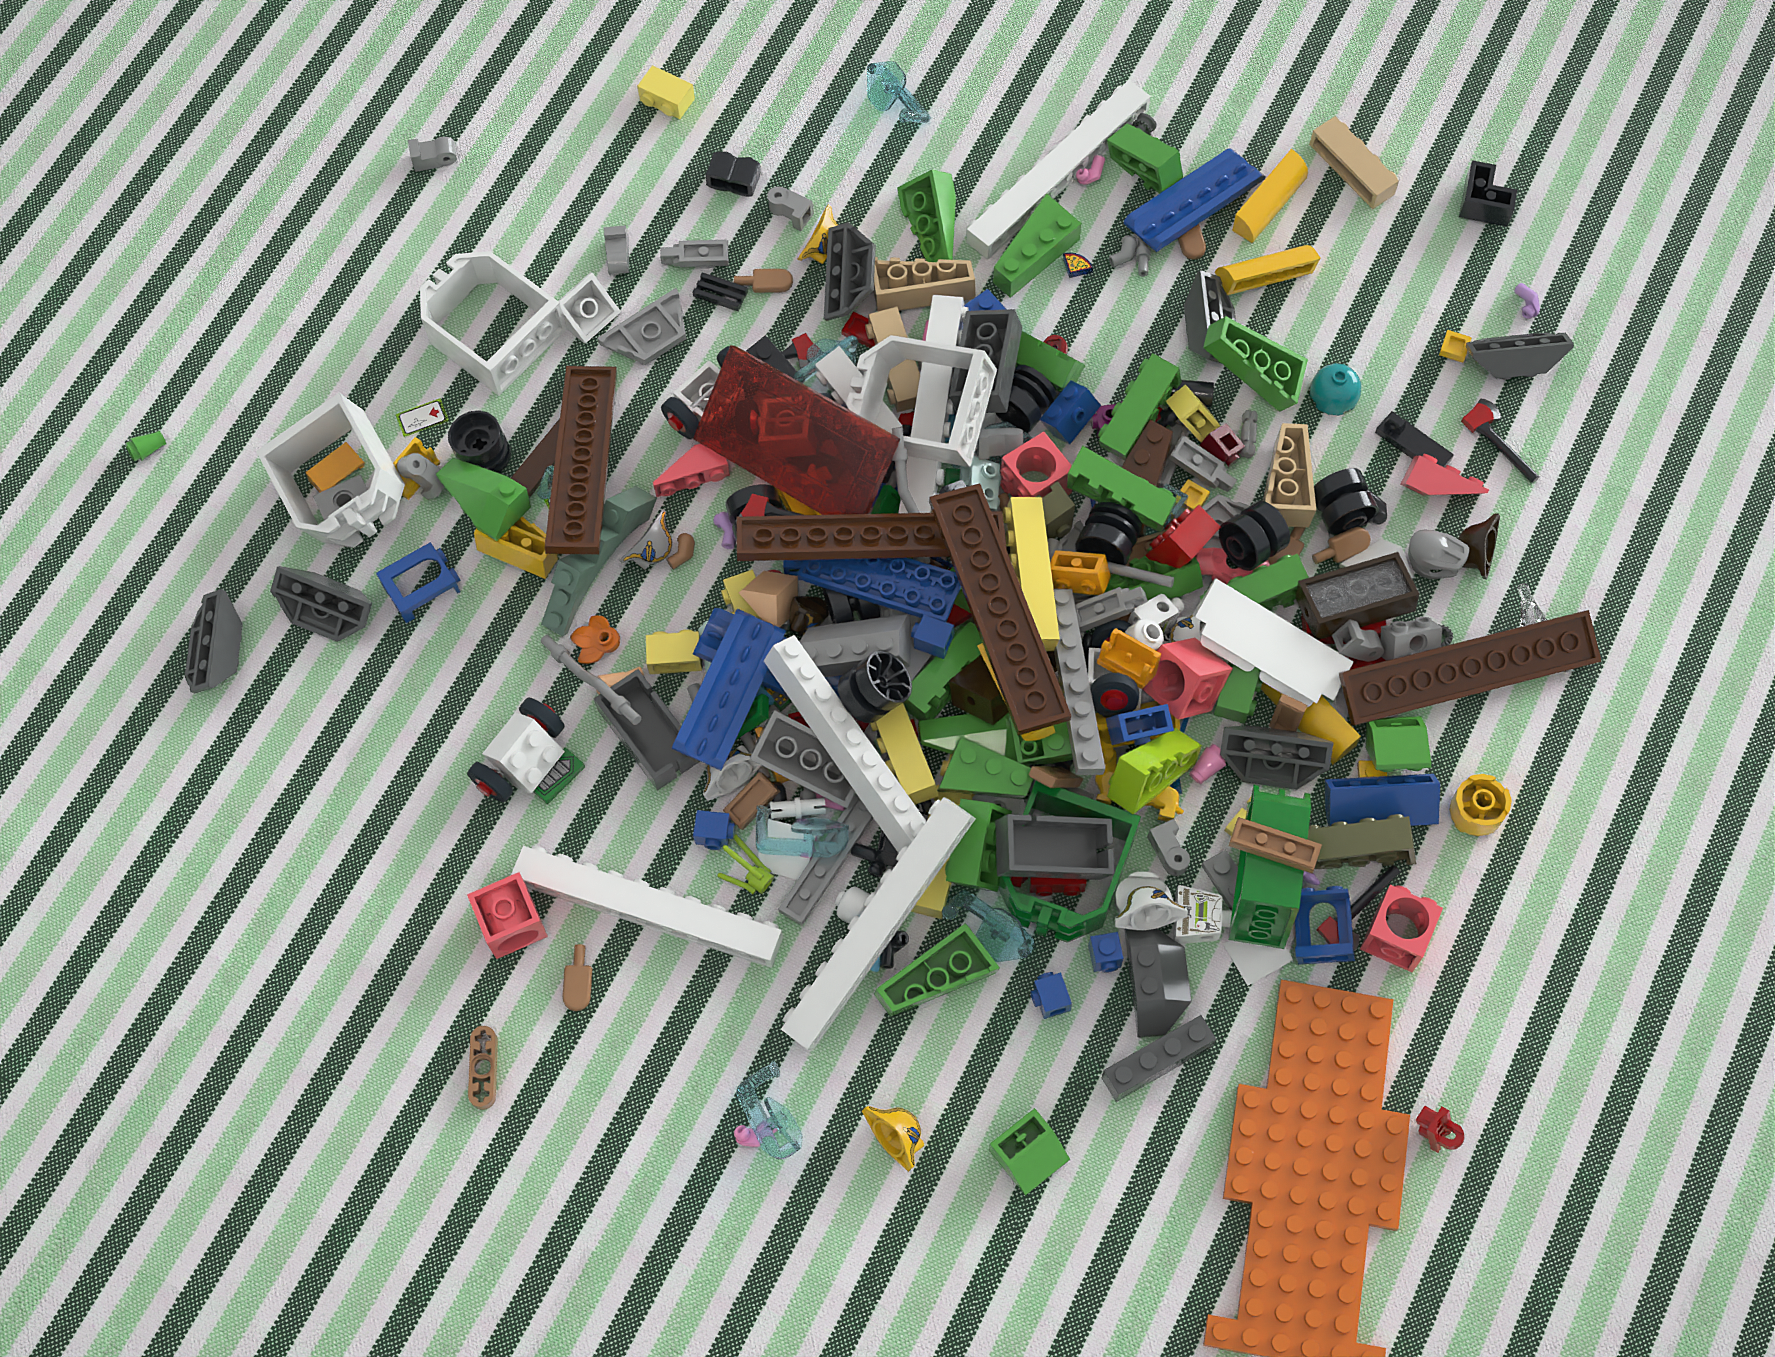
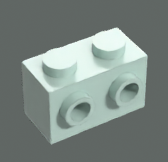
(987, 475)

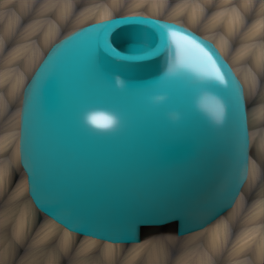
(1335, 389)

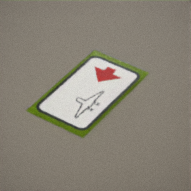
(422, 417)

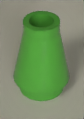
(143, 446)

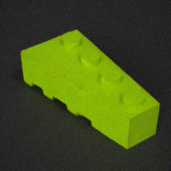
(1151, 769)

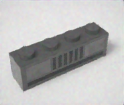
(1158, 1058)

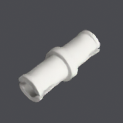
(798, 808)

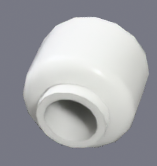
(1146, 632)
(851, 903)

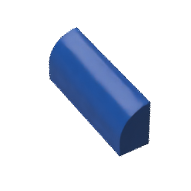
(1383, 796)

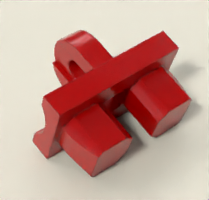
(1436, 1126)

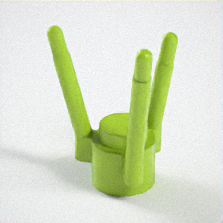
(758, 877)

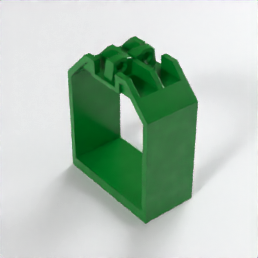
(1266, 890)
(1047, 915)

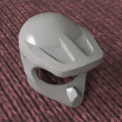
(1436, 551)

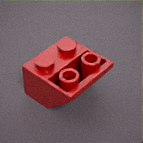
(1183, 537)

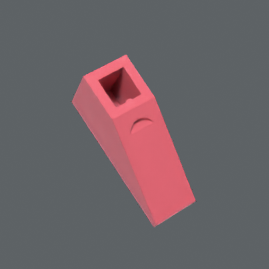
(691, 470)
(1432, 479)

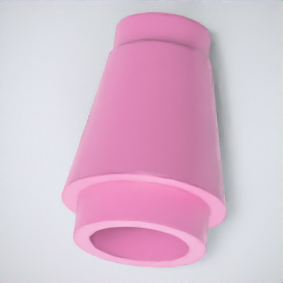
(1208, 764)

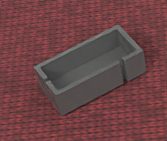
(651, 738)
(1054, 847)

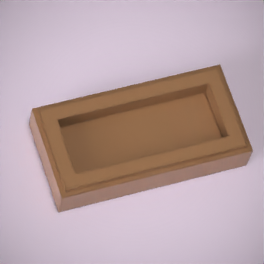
(1288, 714)
(757, 792)

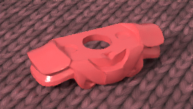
(1213, 563)

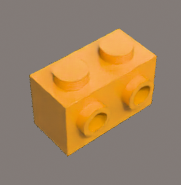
(1080, 572)

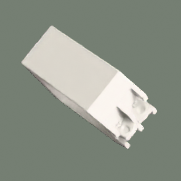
(521, 348)
(973, 403)
(306, 440)

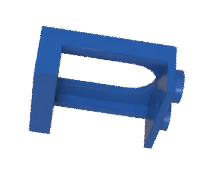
(405, 605)
(1326, 953)

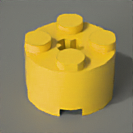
(1492, 808)

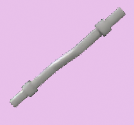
(902, 483)
(618, 703)

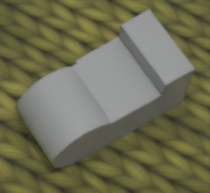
(432, 153)
(791, 205)
(617, 249)
(998, 442)
(422, 472)
(1359, 643)
(1171, 855)

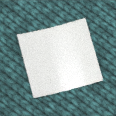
(1256, 960)

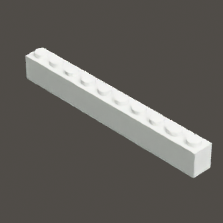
(1056, 170)
(933, 401)
(844, 741)
(649, 906)
(877, 924)

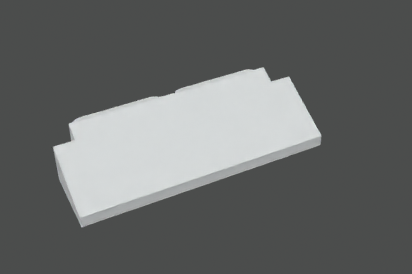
(1260, 639)

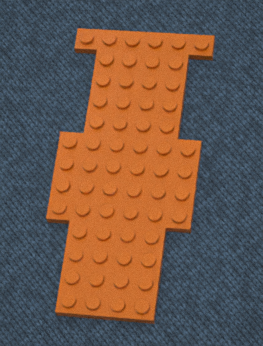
(1317, 1173)

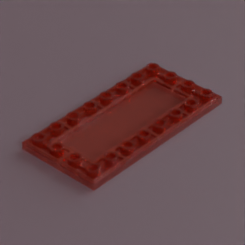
(794, 437)

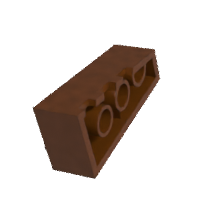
(1150, 455)

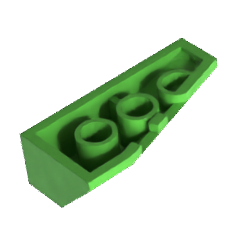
(931, 211)
(486, 496)
(1186, 578)
(946, 732)

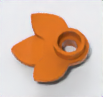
(592, 639)

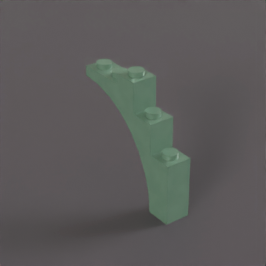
(577, 571)

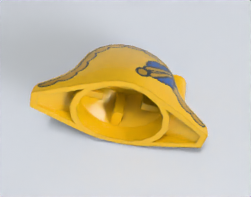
(818, 243)
(896, 1132)

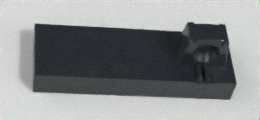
(1411, 440)

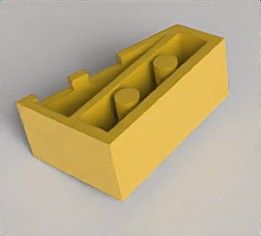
(520, 546)

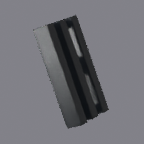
(721, 288)

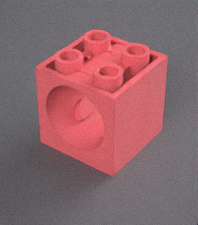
(1035, 455)
(1188, 678)
(507, 915)
(1396, 950)

